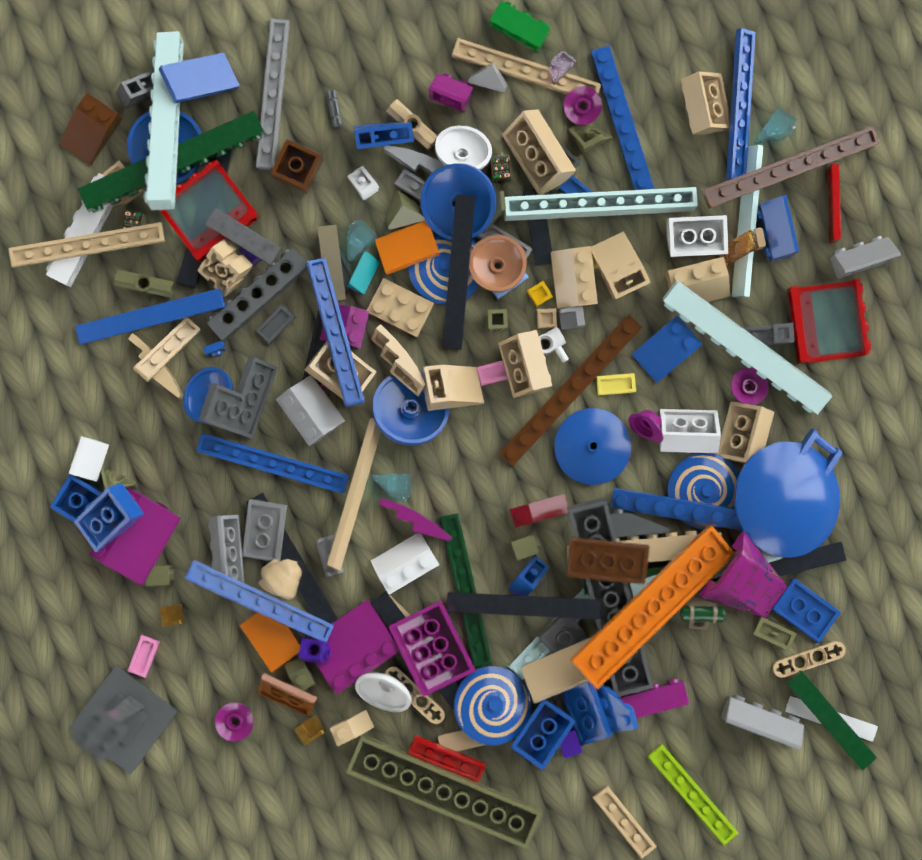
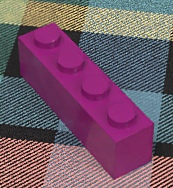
(658, 698)

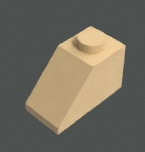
(351, 727)

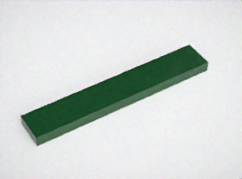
(831, 720)

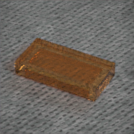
(740, 247)

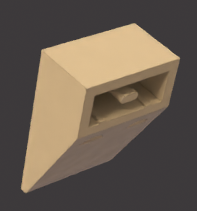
(619, 265)
(451, 387)

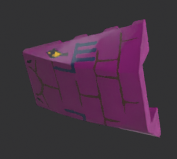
(747, 582)

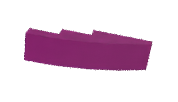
(421, 523)

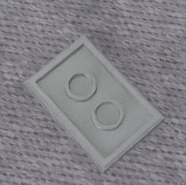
(264, 530)

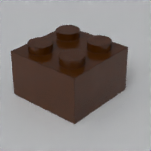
(296, 166)

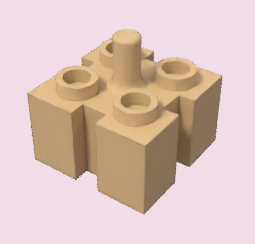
(225, 267)

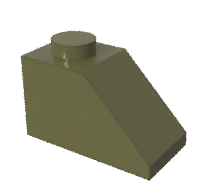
(300, 673)

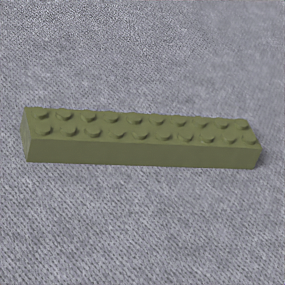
(444, 791)

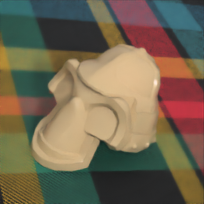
(281, 578)

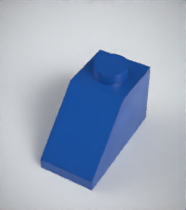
(529, 577)

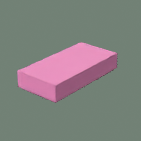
(492, 373)
(143, 656)

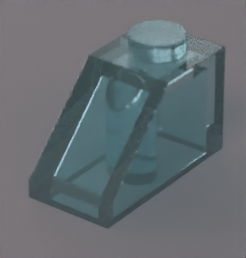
(777, 128)
(358, 239)
(395, 485)

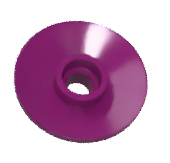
(582, 95)
(757, 385)
(224, 724)

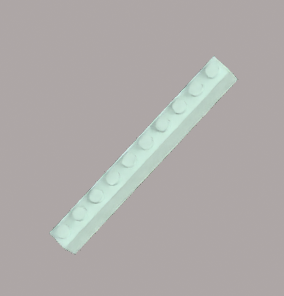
(163, 127)
(600, 204)
(747, 347)

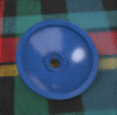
(198, 387)

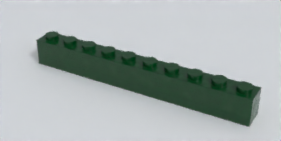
(190, 153)

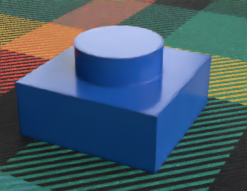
(215, 349)

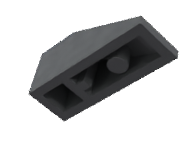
(135, 90)
(631, 525)

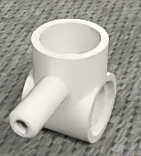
(556, 341)

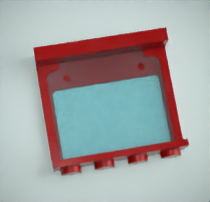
(196, 203)
(829, 321)

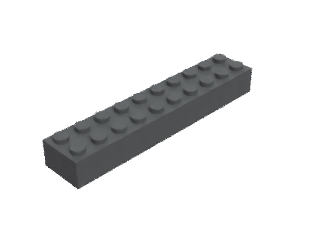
(594, 521)

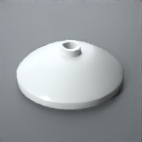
(463, 145)
(383, 692)

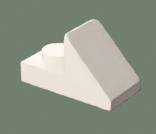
(363, 183)

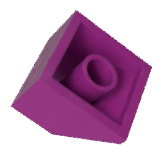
(450, 92)
(354, 323)

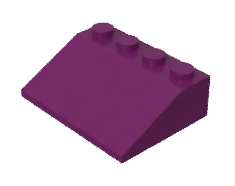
(141, 545)
(357, 646)
(432, 648)

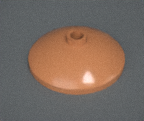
(496, 250)

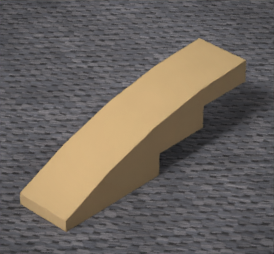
(402, 365)
(164, 376)

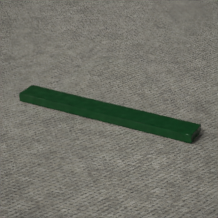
(464, 583)

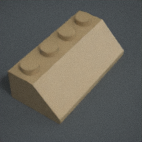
(538, 151)

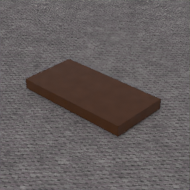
(607, 560)

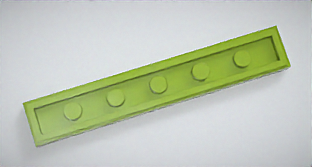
(692, 794)

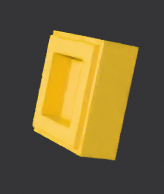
(539, 293)

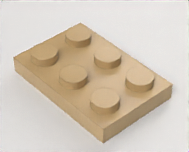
(400, 307)

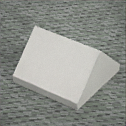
(89, 458)

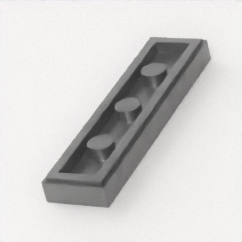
(243, 236)

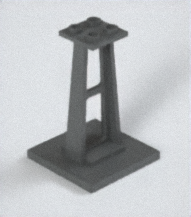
(122, 720)

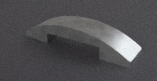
(771, 334)

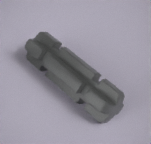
(334, 109)

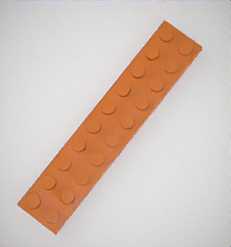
(652, 607)

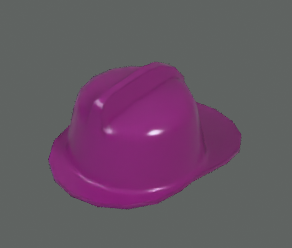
(647, 425)

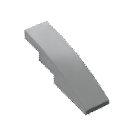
(412, 159)

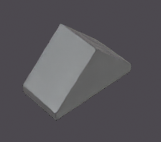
(490, 78)

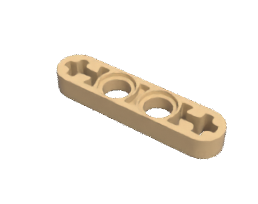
(807, 655)
(415, 694)

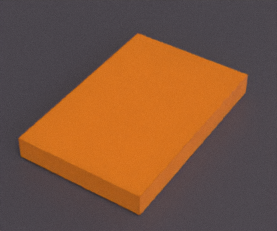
(407, 247)
(271, 640)

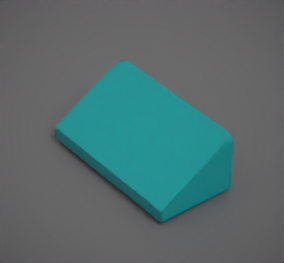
(363, 273)

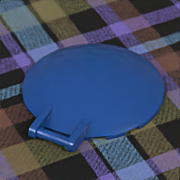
(789, 496)

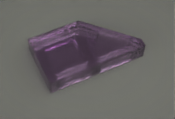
(561, 65)

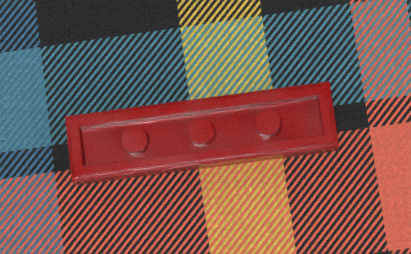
(834, 203)
(446, 758)

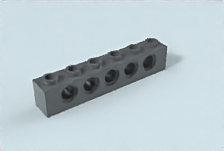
(269, 293)

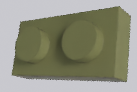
(774, 633)

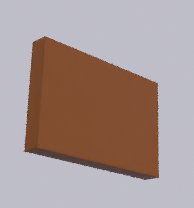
(286, 695)

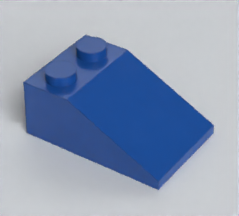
(667, 349)
(75, 497)
(108, 517)

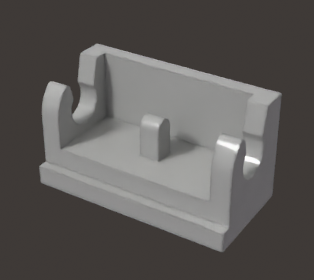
(324, 548)

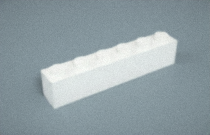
(83, 224)

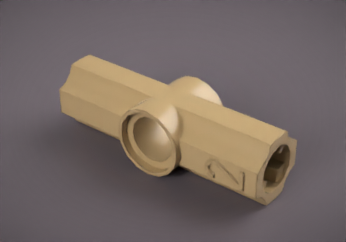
(421, 132)

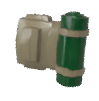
(701, 610)

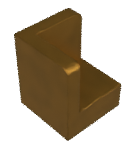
(172, 615)
(310, 730)

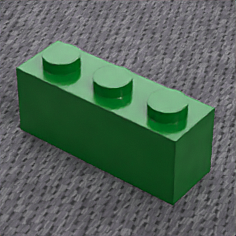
(520, 26)

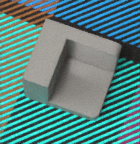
(572, 318)

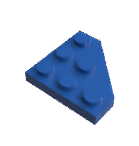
(618, 714)

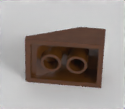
(90, 129)

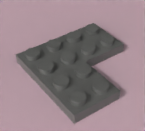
(240, 409)

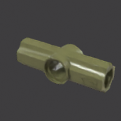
(133, 282)

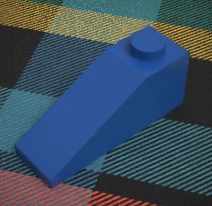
(383, 134)

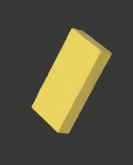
(616, 384)

